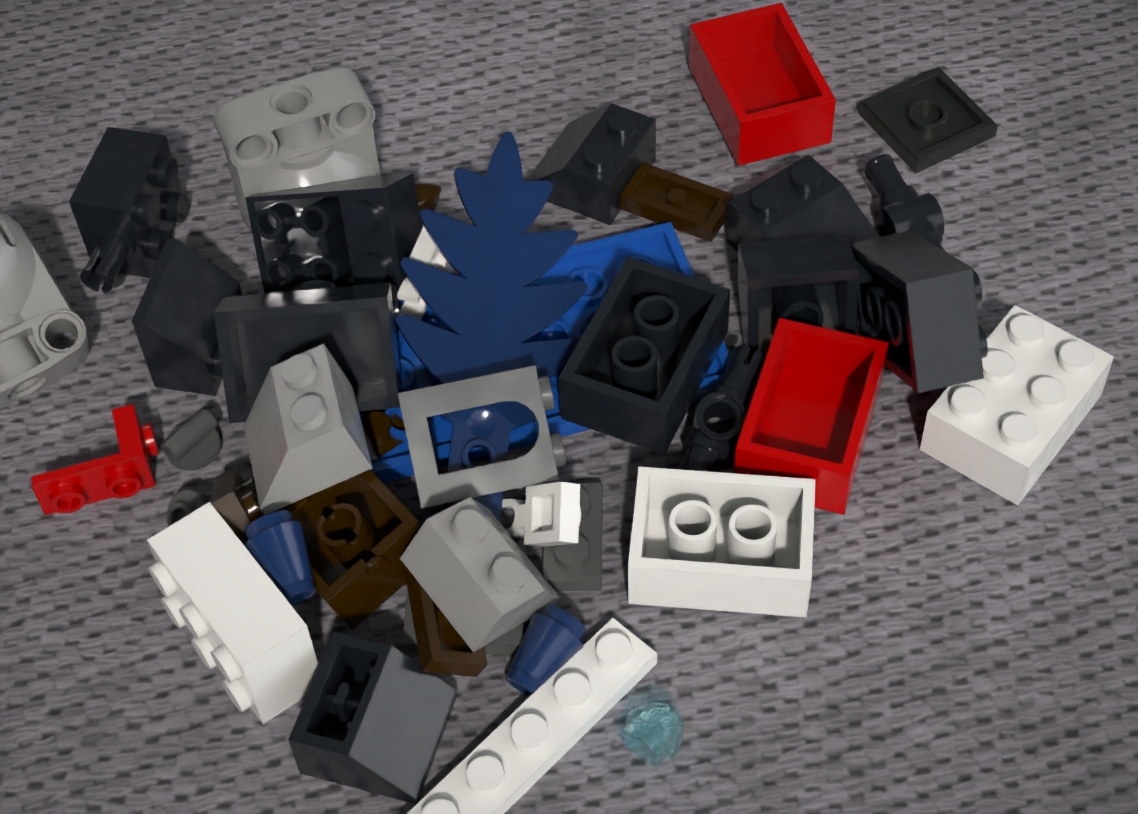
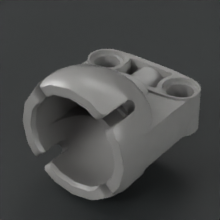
(298, 134)
(30, 315)

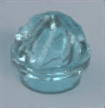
(653, 732)

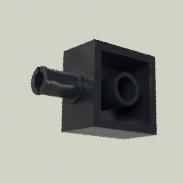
(127, 205)

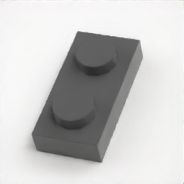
(579, 564)

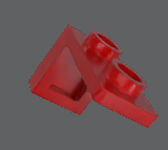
(106, 477)

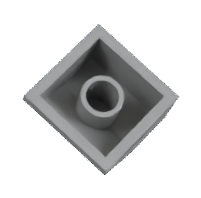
(304, 430)
(476, 573)

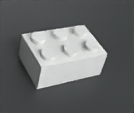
(1024, 408)
(722, 542)
(233, 613)

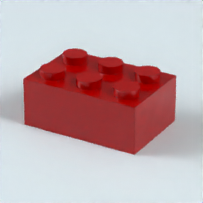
(761, 84)
(813, 409)

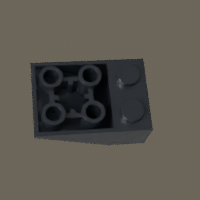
(335, 232)

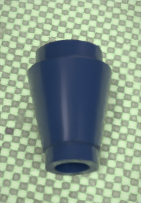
(282, 553)
(546, 647)

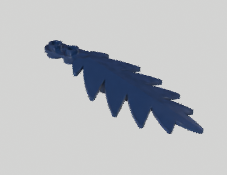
(490, 304)

